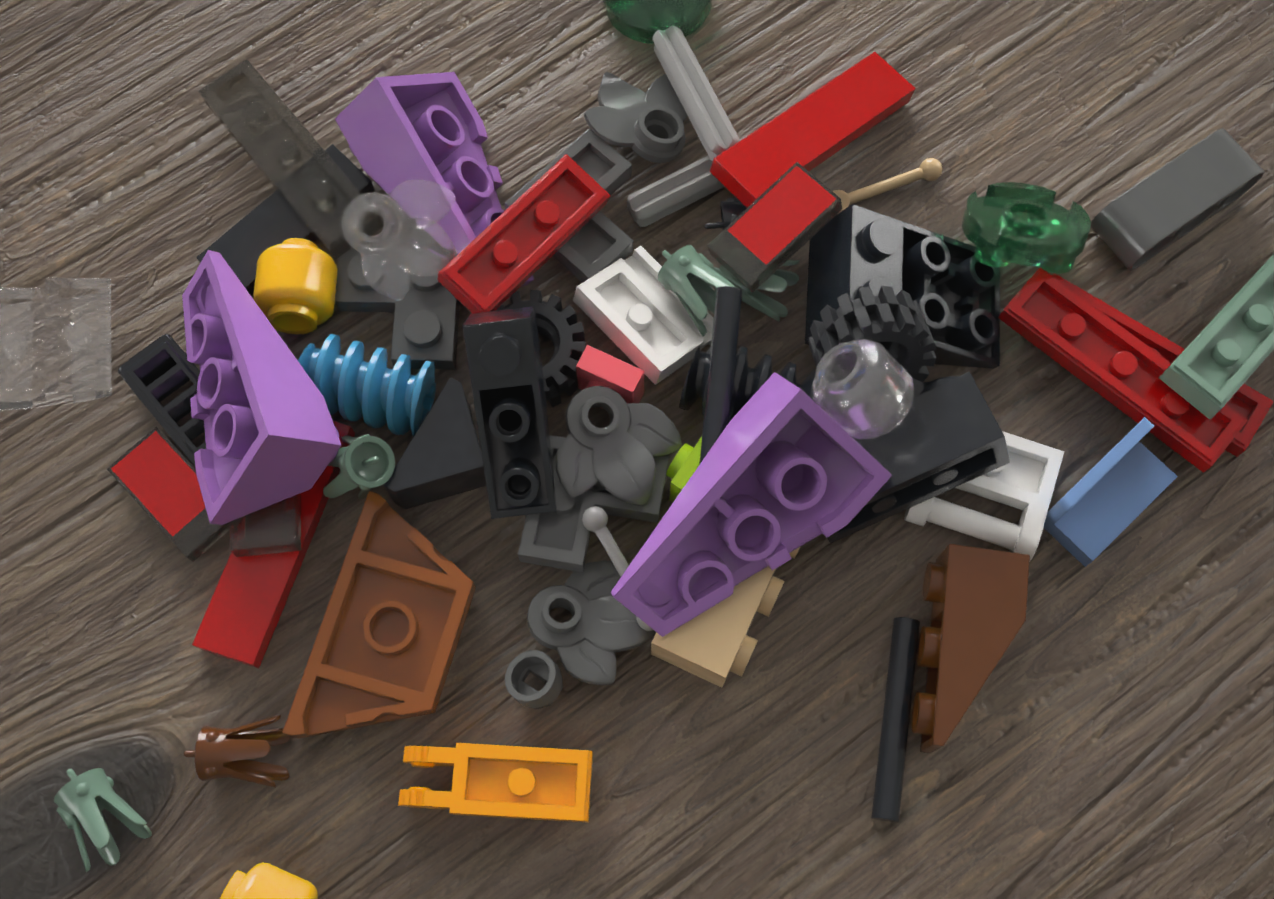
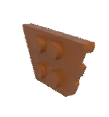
(384, 630)

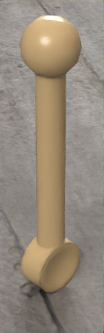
(928, 170)

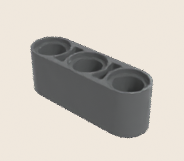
(1176, 199)

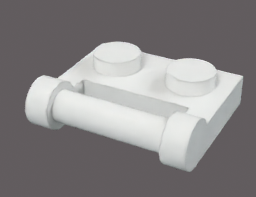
(1022, 484)

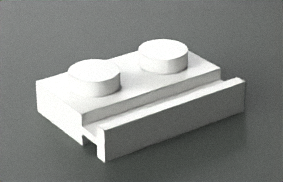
(642, 315)

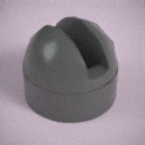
(543, 668)

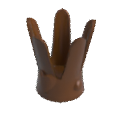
(227, 751)

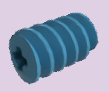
(370, 387)

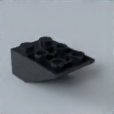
(938, 272)

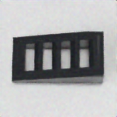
(156, 375)

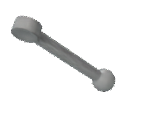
(595, 520)

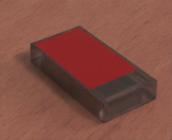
(775, 227)
(168, 492)

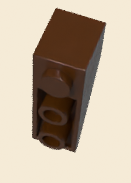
(974, 618)

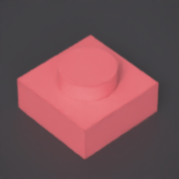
(602, 369)

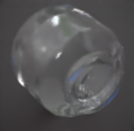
(863, 388)

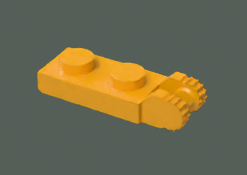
(506, 781)

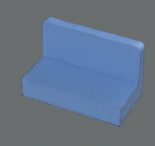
(1109, 497)

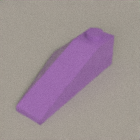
(429, 133)
(258, 405)
(756, 496)

